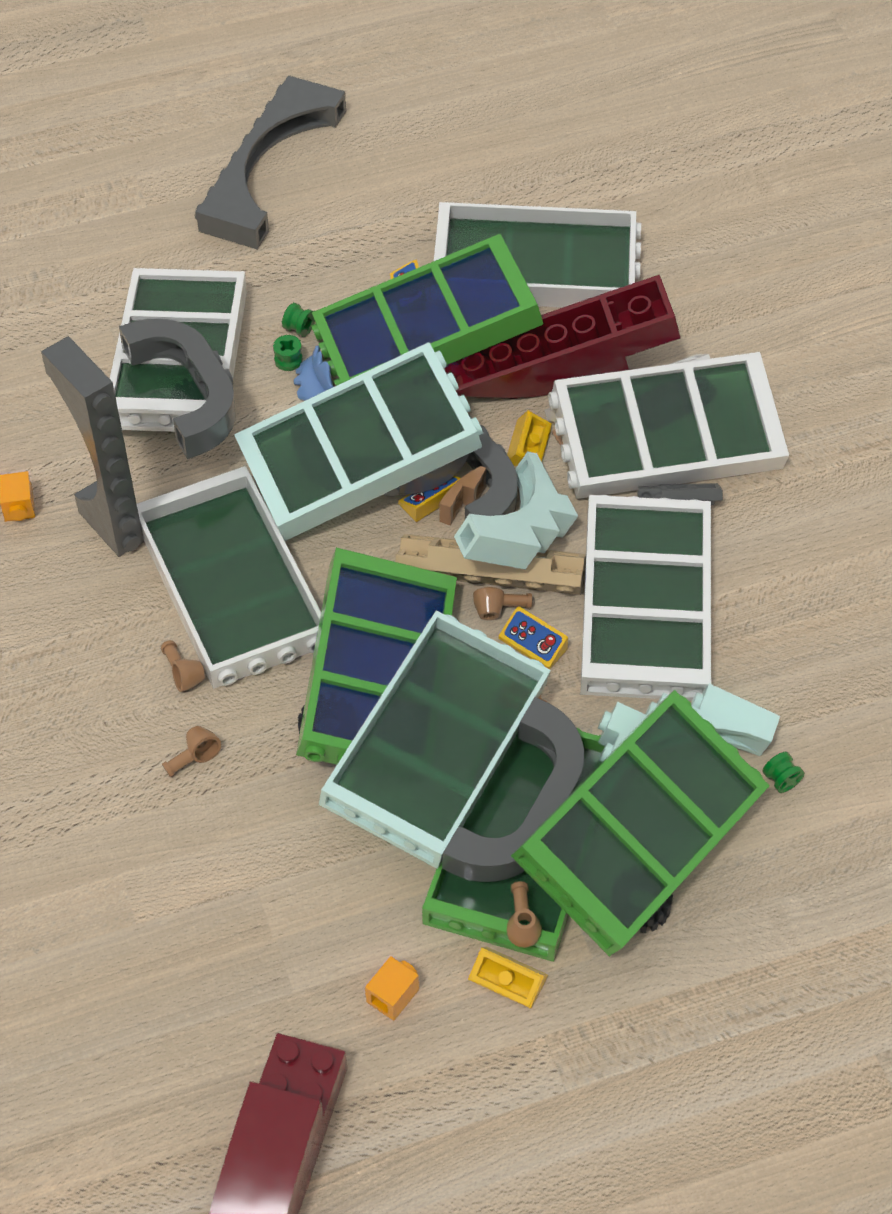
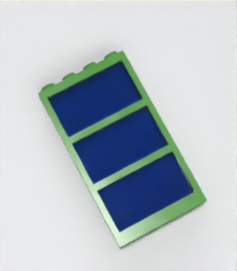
(451, 303)
(364, 634)

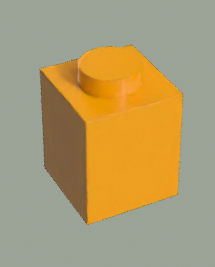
(16, 496)
(392, 987)

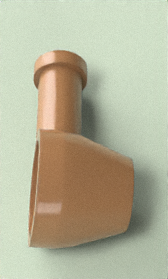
(490, 601)
(184, 671)
(201, 746)
(517, 933)

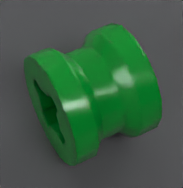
(298, 319)
(287, 352)
(783, 772)

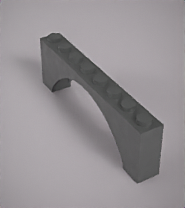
(296, 108)
(90, 396)

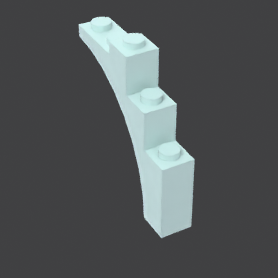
(519, 535)
(733, 718)

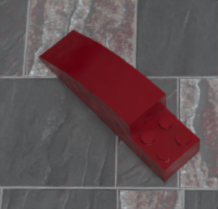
(572, 343)
(280, 1129)

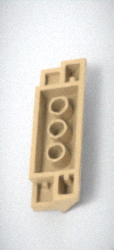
(547, 571)

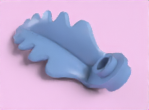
(313, 376)

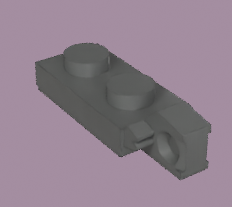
(701, 492)

